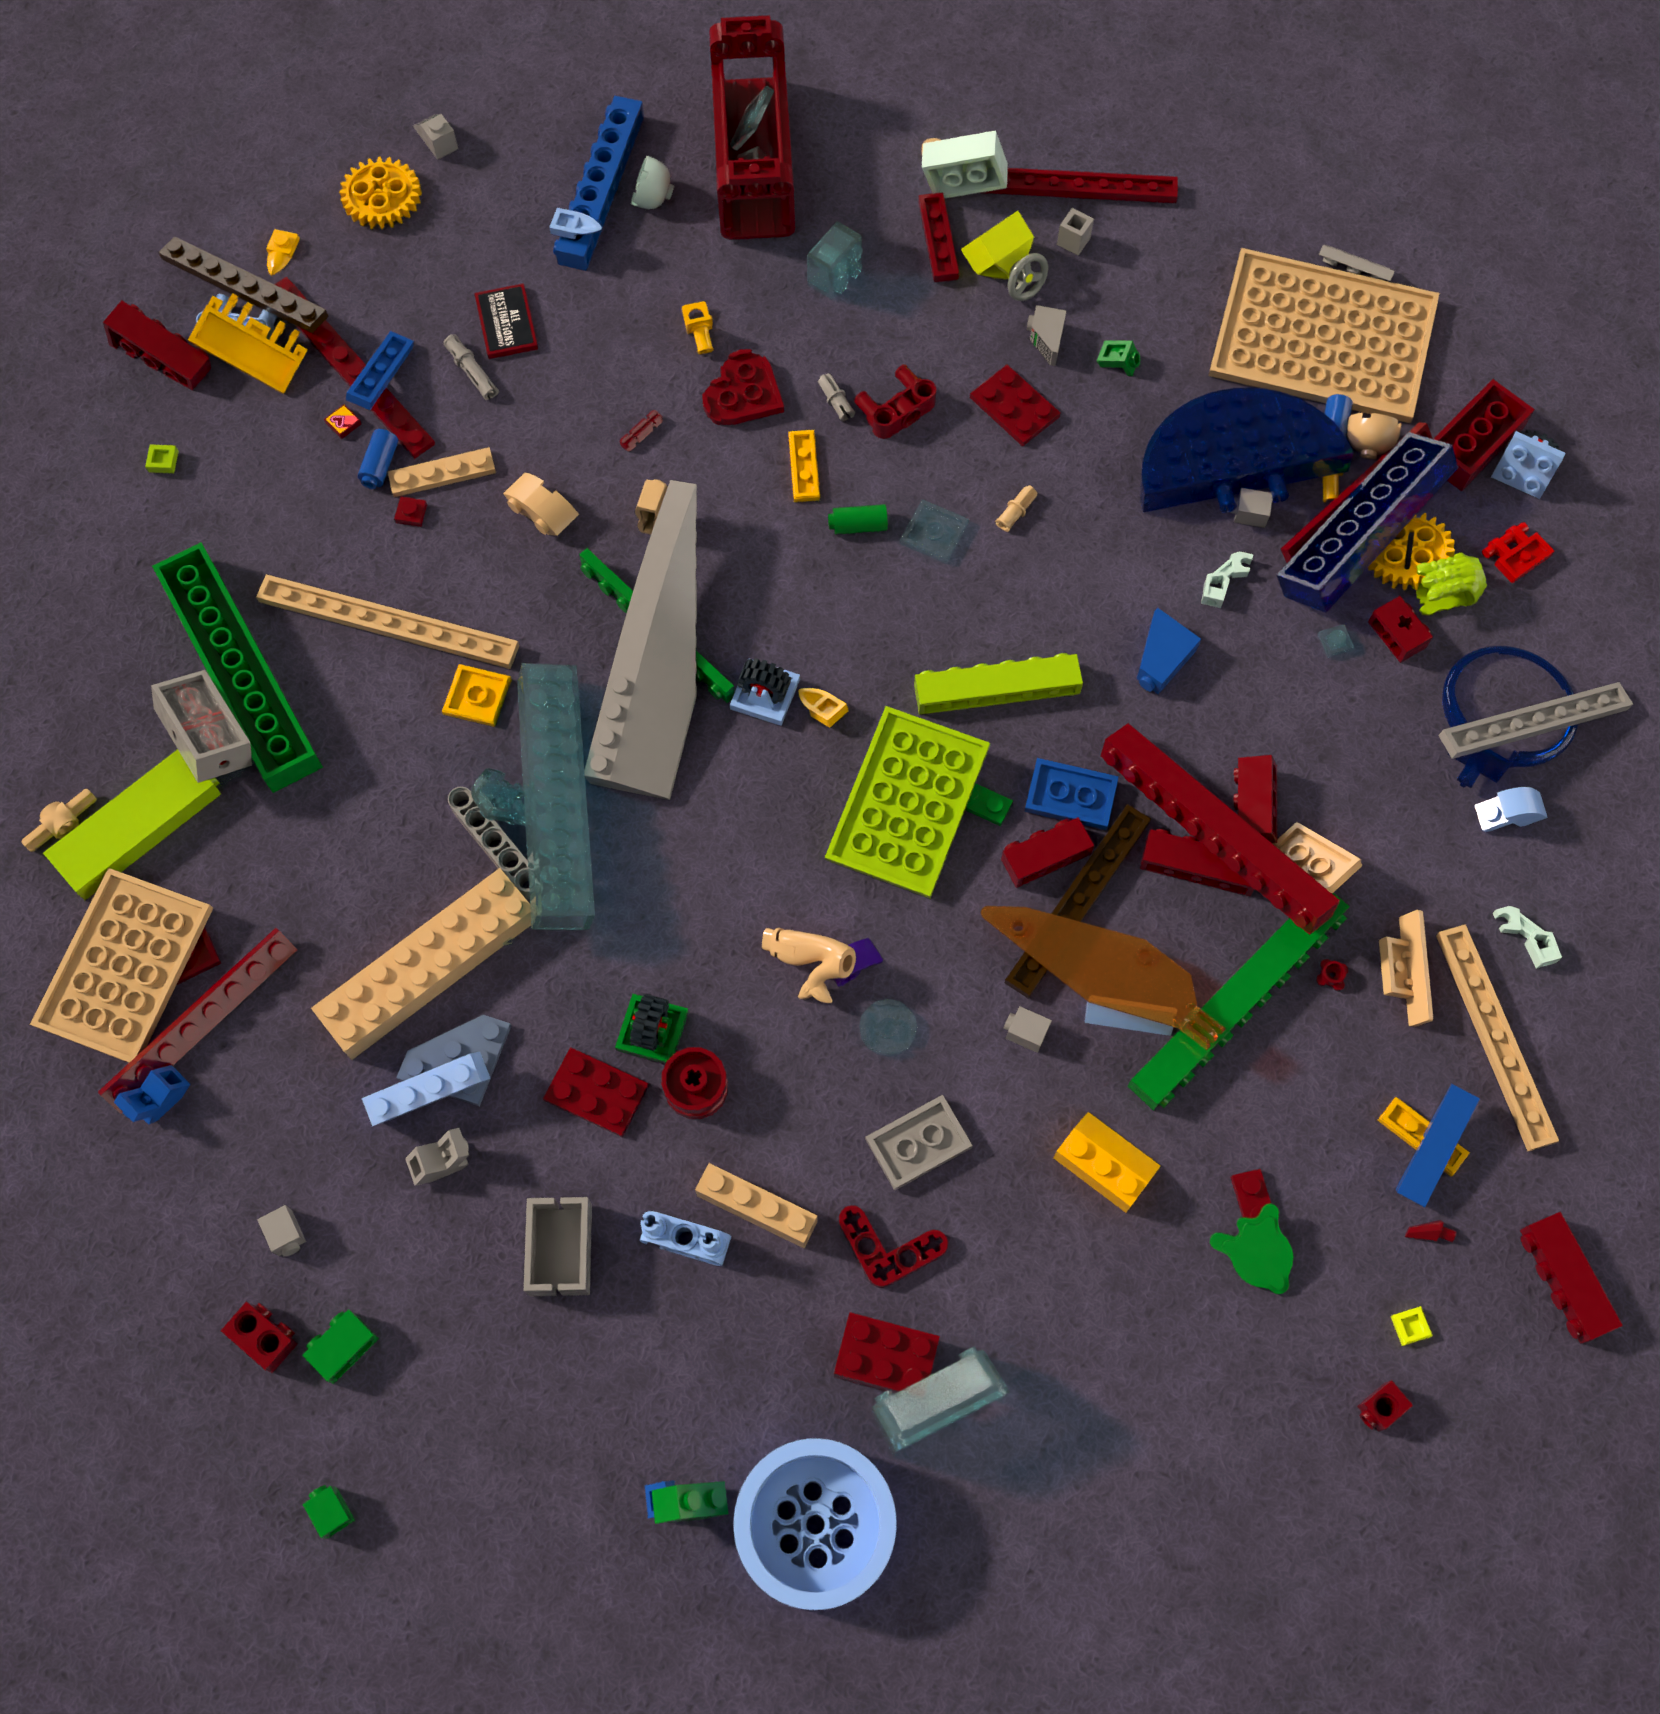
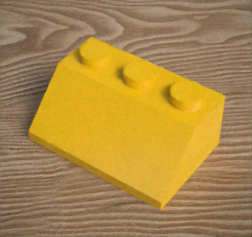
(1106, 1161)

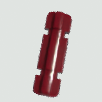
(641, 430)

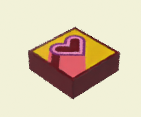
(342, 421)

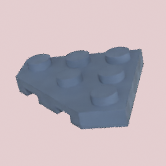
(477, 1035)

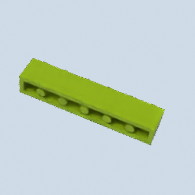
(998, 683)

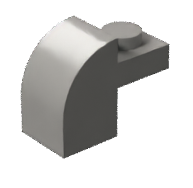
(439, 1158)

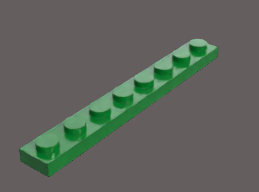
(612, 584)

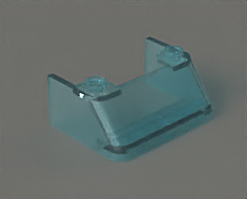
(938, 1400)

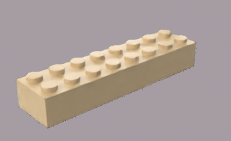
(424, 964)

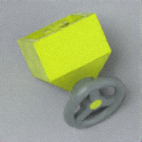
(1004, 255)

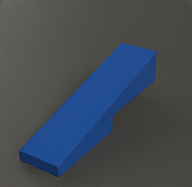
(1437, 1145)

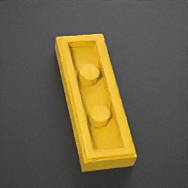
(804, 466)
(1411, 1127)

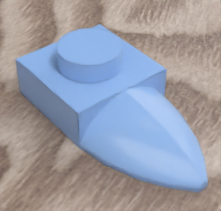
(569, 223)

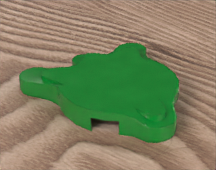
(1259, 1250)

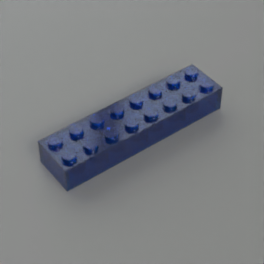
(1367, 521)

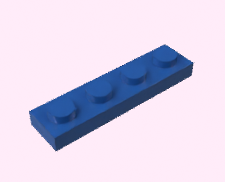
(379, 370)

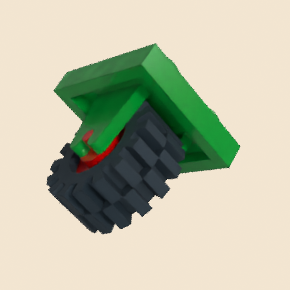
(651, 1028)

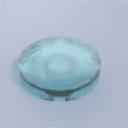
(891, 1035)

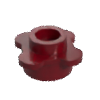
(1340, 971)

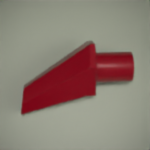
(1431, 1231)

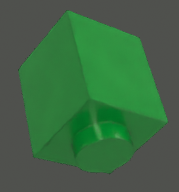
(328, 1511)

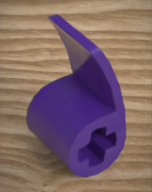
(865, 957)

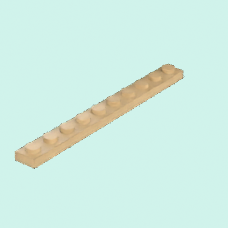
(388, 621)

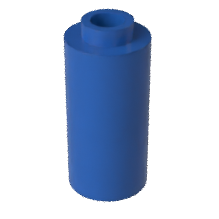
(1339, 410)
(377, 458)

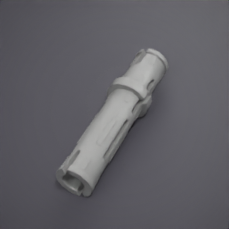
(465, 359)

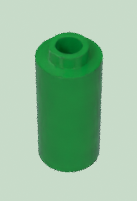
(858, 519)

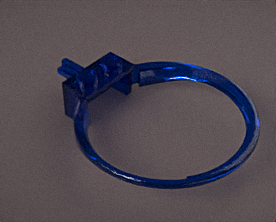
(1487, 761)

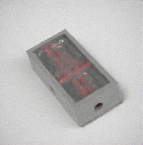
(201, 725)

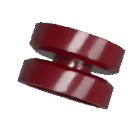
(691, 1066)

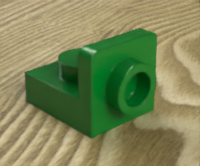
(1119, 355)

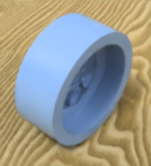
(783, 1478)

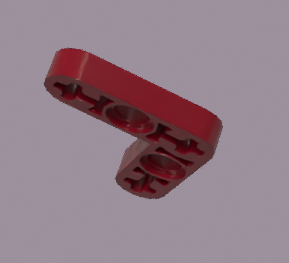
(880, 1257)

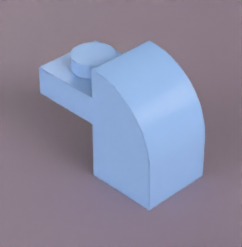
(1511, 806)

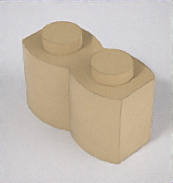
(649, 504)

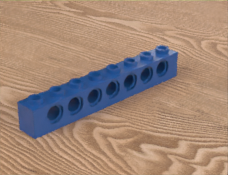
(601, 178)

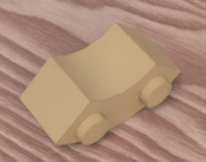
(547, 510)

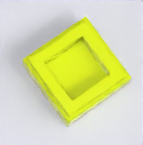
(1411, 1326)

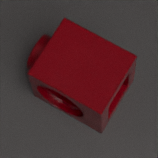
(1396, 1403)

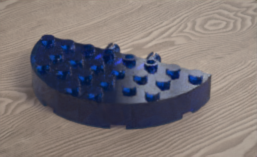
(1236, 443)

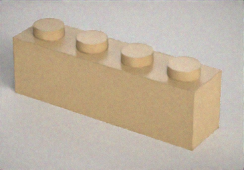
(756, 1205)

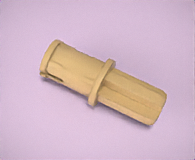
(1016, 508)

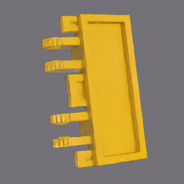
(247, 345)

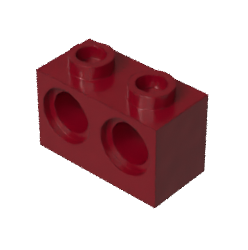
(256, 1342)

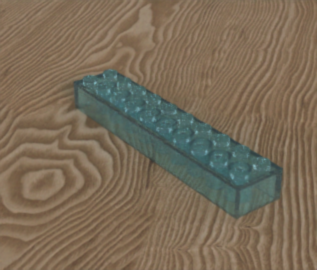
(555, 798)

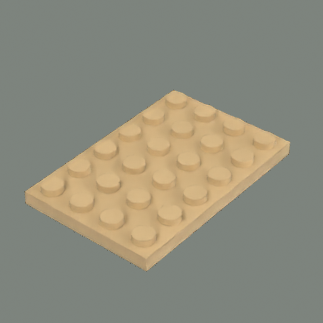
(122, 966)

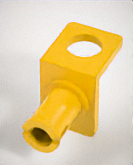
(699, 326)

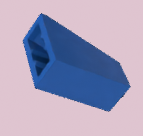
(1165, 651)

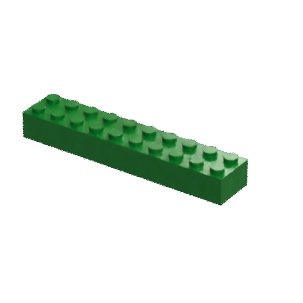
(237, 667)

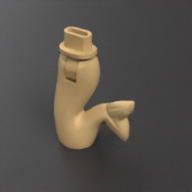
(805, 948)

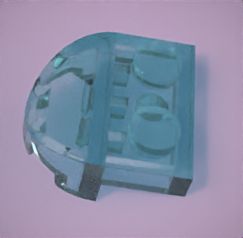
(499, 798)

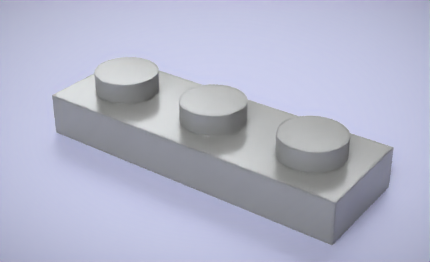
(1355, 263)

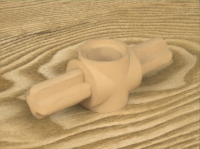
(58, 820)

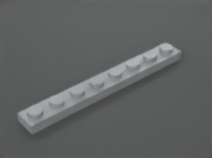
(1535, 720)

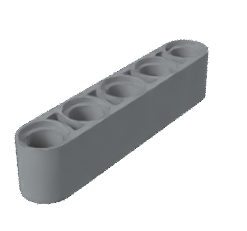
(488, 833)

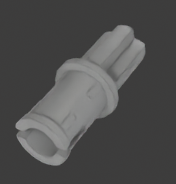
(835, 396)

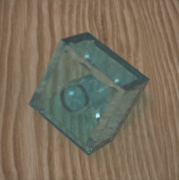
(834, 260)

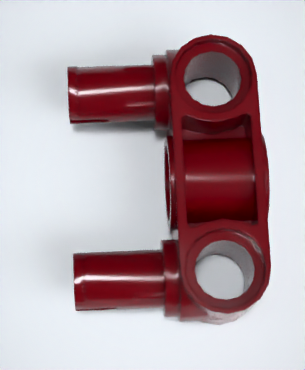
(902, 408)

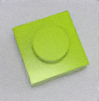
(161, 458)

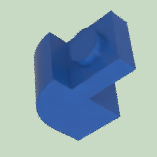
(155, 1096)

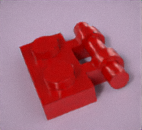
(1524, 557)

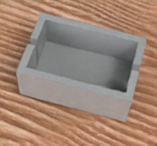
(558, 1246)

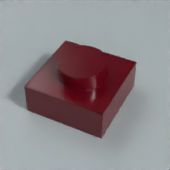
(410, 511)

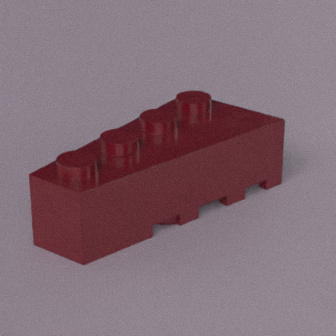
(156, 345)

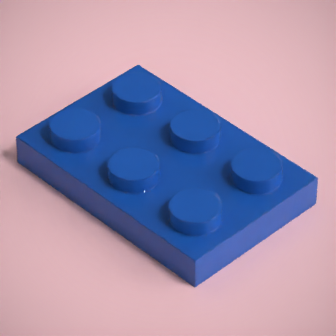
(1070, 793)

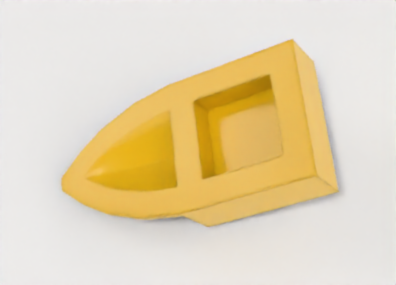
(280, 250)
(823, 705)

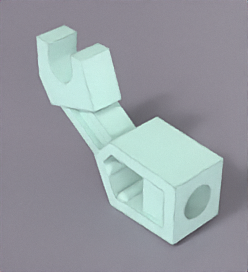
(1215, 596)
(1520, 924)

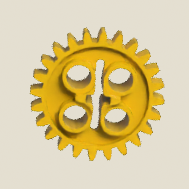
(380, 193)
(1437, 547)

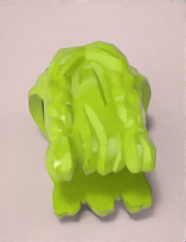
(1450, 583)

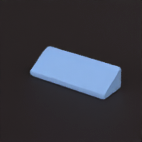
(1108, 1017)

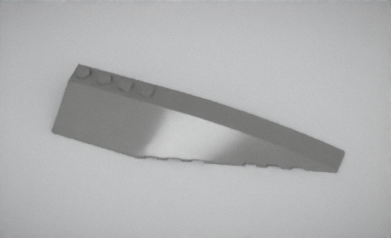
(655, 662)

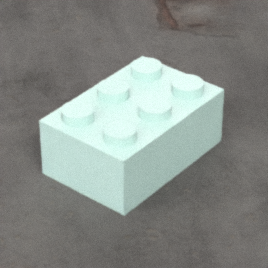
(965, 165)

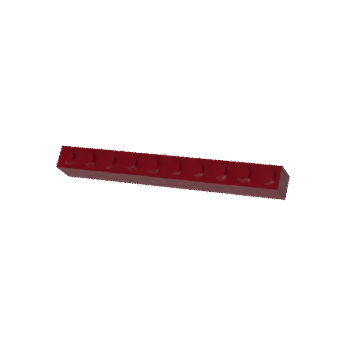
(1220, 829)

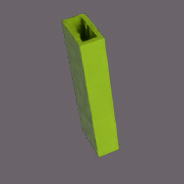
(131, 824)

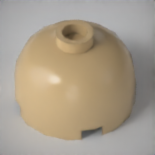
(1372, 435)

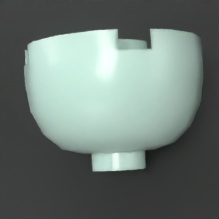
(652, 185)

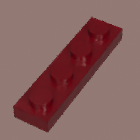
(938, 237)

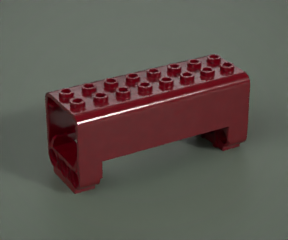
(752, 193)

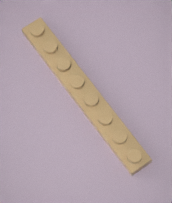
(1497, 1038)

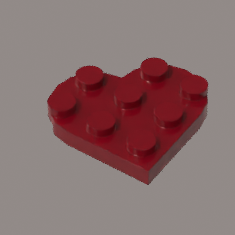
(743, 391)

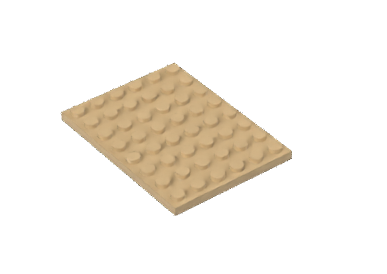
(1325, 334)

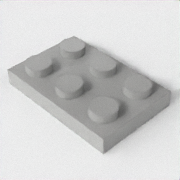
(918, 1142)

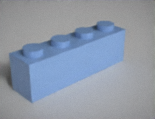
(426, 1088)

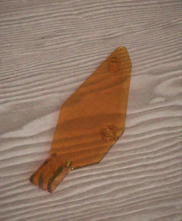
(1109, 968)

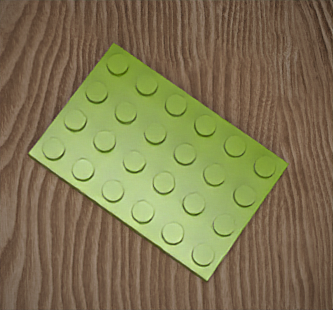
(907, 802)

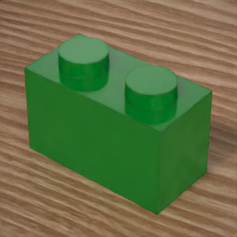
(340, 1346)
(689, 1502)

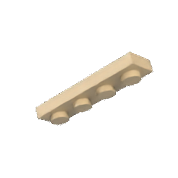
(441, 472)

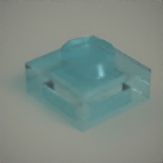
(1335, 641)

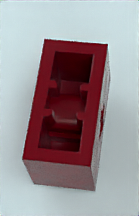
(1400, 629)

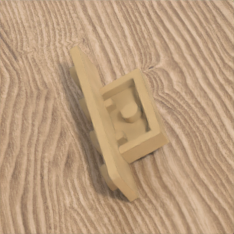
(1406, 968)

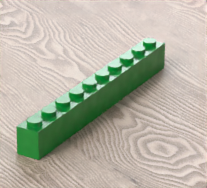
(1231, 1007)

